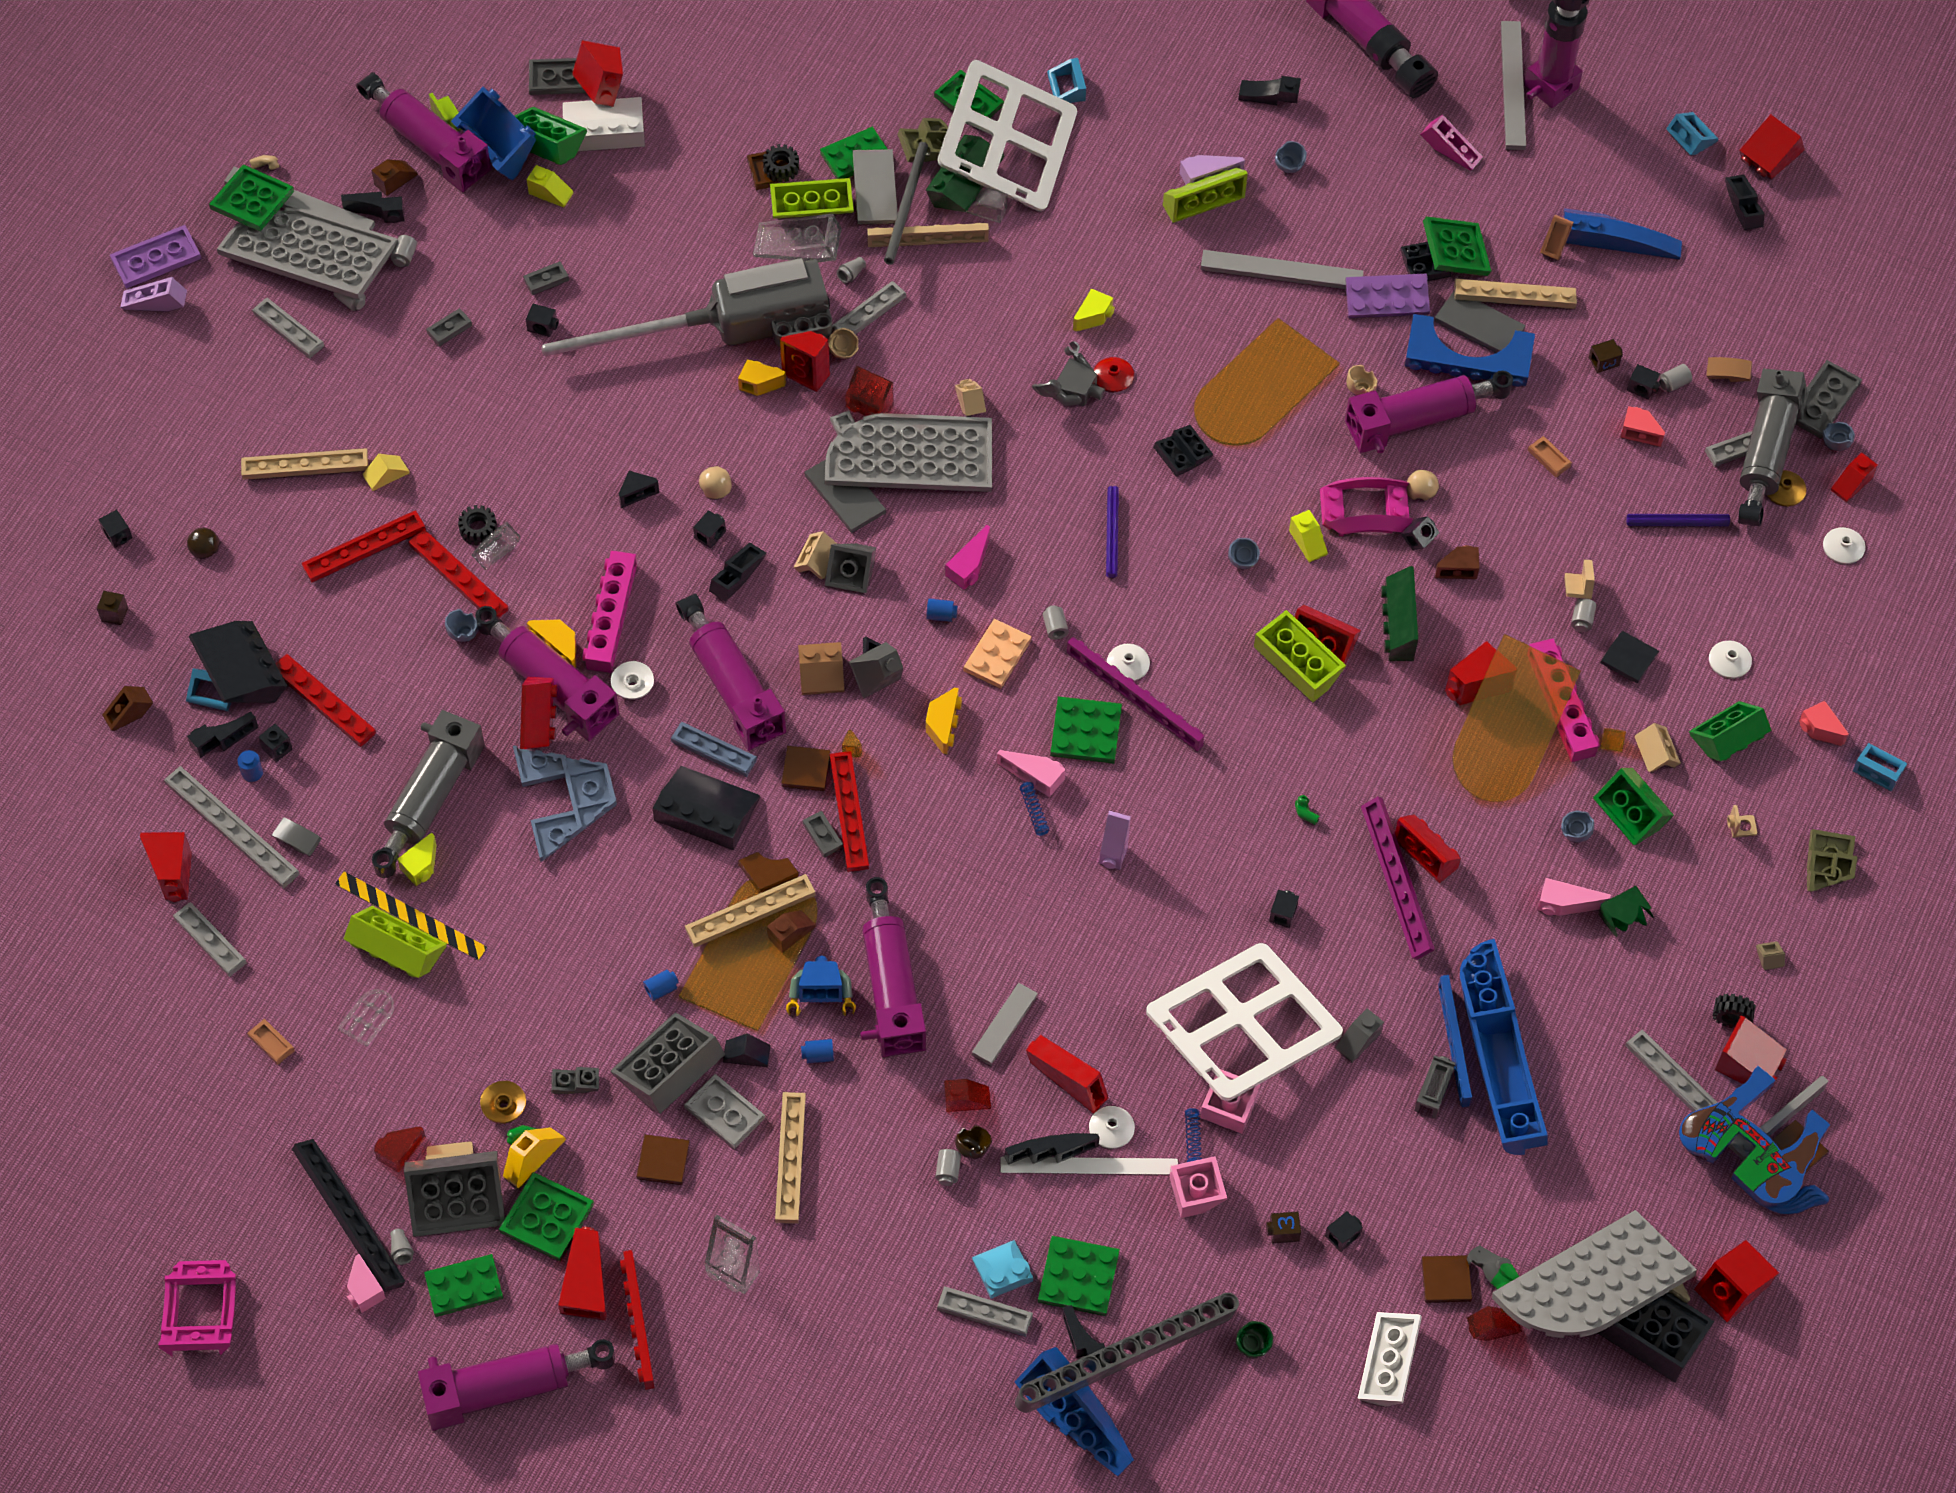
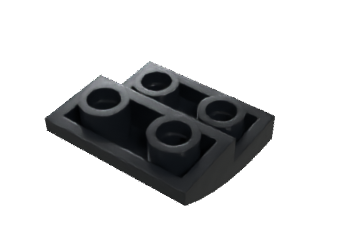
(1419, 261)
(1183, 450)
(1629, 657)

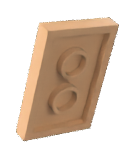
(997, 653)

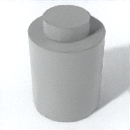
(404, 251)
(352, 303)
(1675, 378)
(1583, 615)
(1055, 622)
(948, 1166)

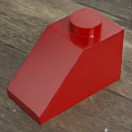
(1854, 477)

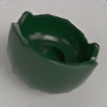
(1254, 1339)

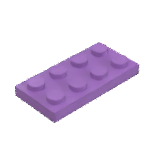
(155, 256)
(1387, 295)

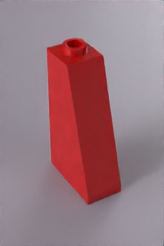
(1068, 1072)
(583, 1281)

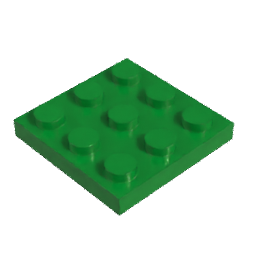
(251, 197)
(1456, 246)
(1086, 730)
(546, 1216)
(1078, 1275)

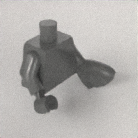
(1075, 382)

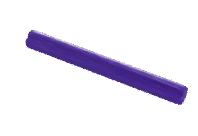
(1678, 519)
(1112, 532)

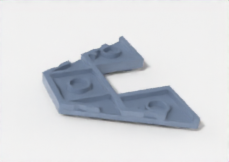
(588, 789)

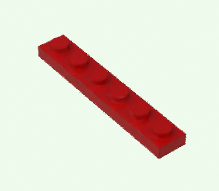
(363, 546)
(456, 573)
(325, 701)
(849, 811)
(638, 1329)

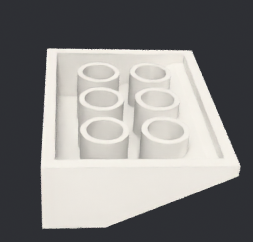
(608, 125)

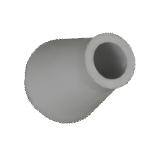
(848, 271)
(400, 1247)

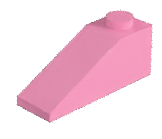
(1039, 770)
(1566, 899)

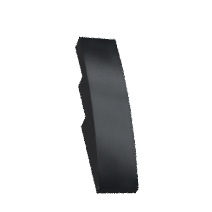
(1060, 1146)

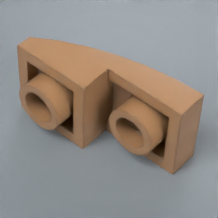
(1732, 368)

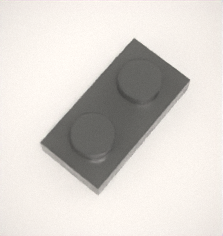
(546, 278)
(449, 327)
(822, 834)

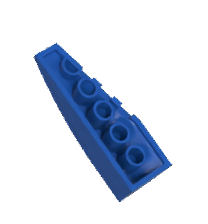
(1615, 234)
(1080, 1415)

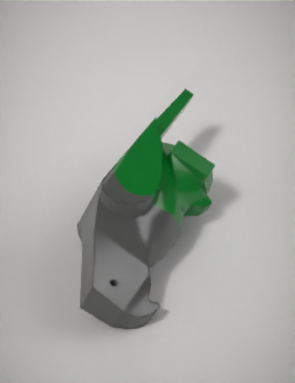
(1497, 1270)

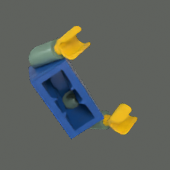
(820, 982)

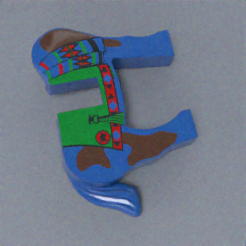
(1768, 1173)

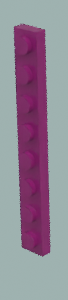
(1138, 696)
(1397, 878)

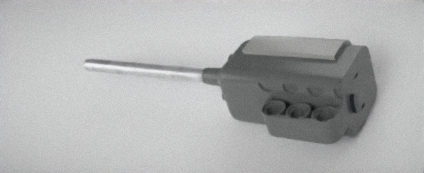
(742, 308)

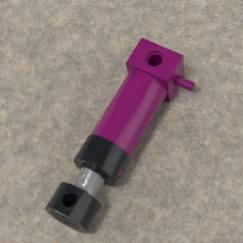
(1381, 42)
(1555, 72)

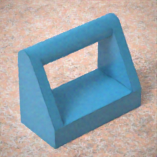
(1068, 67)
(1688, 136)
(196, 676)
(1877, 772)

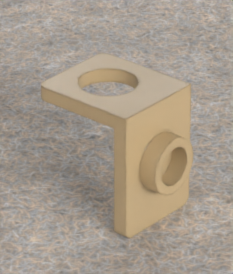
(1734, 823)

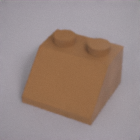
(821, 668)

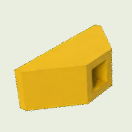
(557, 636)
(942, 719)
(530, 1153)

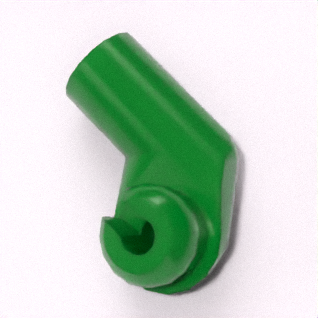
(1303, 810)
(515, 1133)

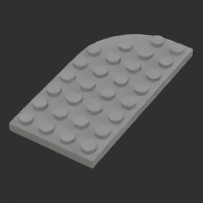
(312, 250)
(913, 453)
(1596, 1280)

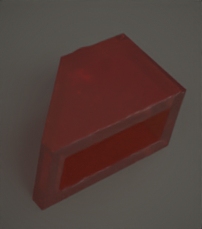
(966, 1095)
(399, 1147)
(1492, 1324)

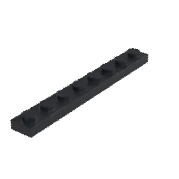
(348, 1215)

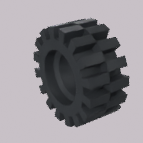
(781, 172)
(473, 515)
(1730, 1009)

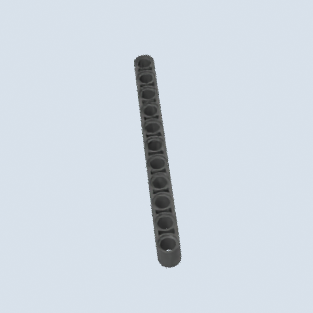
(1122, 1360)

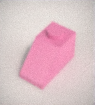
(363, 1286)

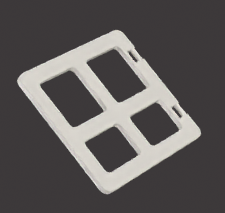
(1004, 133)
(1243, 1016)

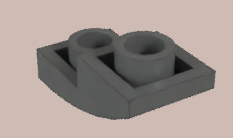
(296, 836)
(574, 1081)

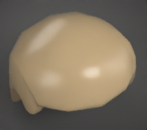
(843, 343)
(1360, 381)
(715, 482)
(1422, 485)

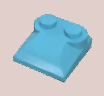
(1003, 1269)

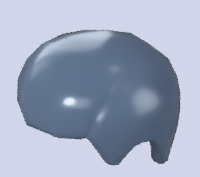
(1290, 157)
(1838, 436)
(1243, 553)
(461, 626)
(1577, 826)

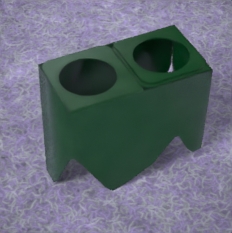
(1624, 910)

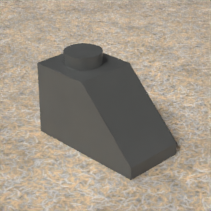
(1360, 1035)

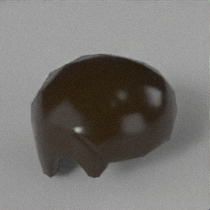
(203, 543)
(973, 1142)

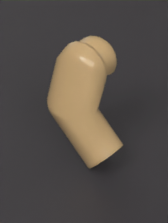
(272, 162)

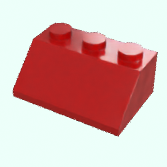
(806, 358)
(1333, 633)
(537, 712)
(1426, 847)

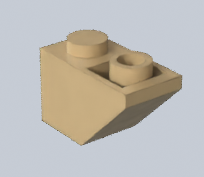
(970, 397)

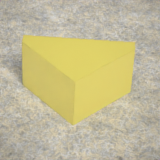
(384, 470)

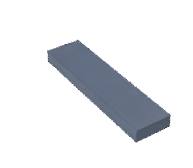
(714, 749)

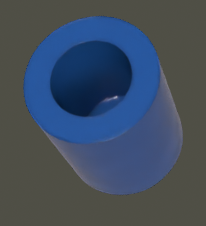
(941, 610)
(250, 766)
(660, 984)
(818, 1051)

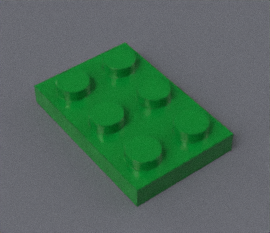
(983, 102)
(840, 154)
(463, 1285)

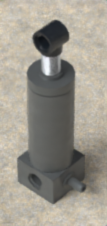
(1781, 402)
(452, 747)

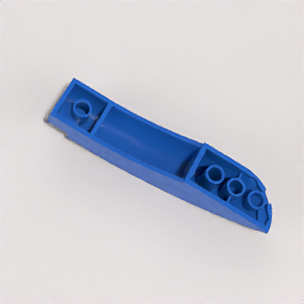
(1501, 1050)

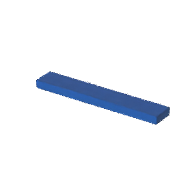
(1454, 1041)

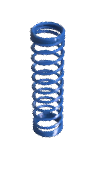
(1028, 789)
(1196, 1113)

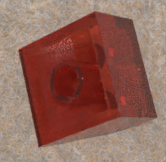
(869, 393)

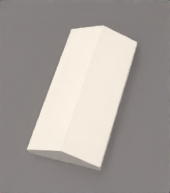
(1389, 1358)

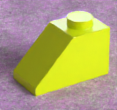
(548, 186)
(1093, 311)
(1308, 535)
(419, 860)

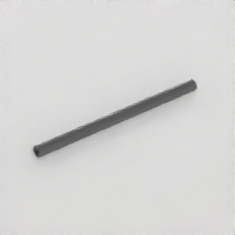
(906, 203)

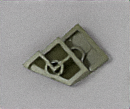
(929, 131)
(1829, 859)

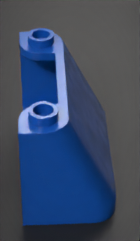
(496, 126)

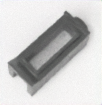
(1435, 1084)

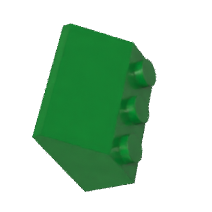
(1731, 730)
(1633, 805)

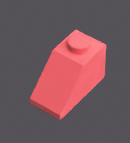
(1642, 427)
(1823, 724)

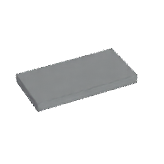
(875, 186)

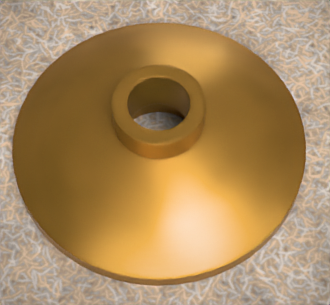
(1791, 494)
(500, 1093)

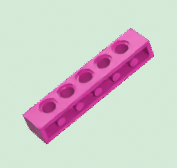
(604, 658)
(1576, 747)

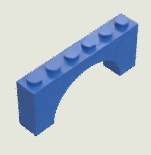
(1429, 353)

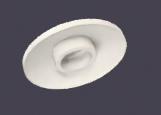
(1844, 552)
(1729, 666)
(1134, 668)
(632, 672)
(1114, 1136)

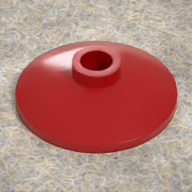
(1111, 380)

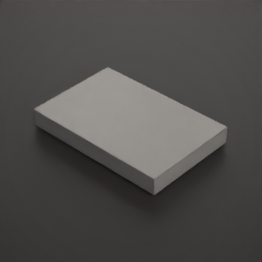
(724, 1111)

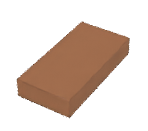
(1556, 237)
(1549, 456)
(271, 1041)

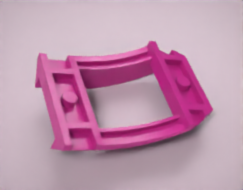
(1396, 503)
(197, 1337)

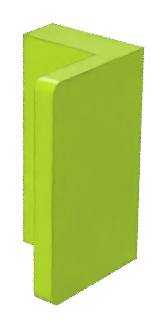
(444, 109)

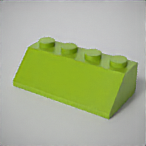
(1205, 194)
(811, 198)
(1299, 655)
(394, 941)

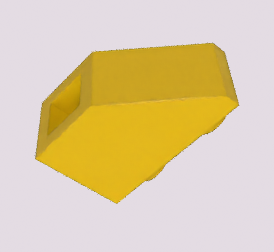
(760, 378)

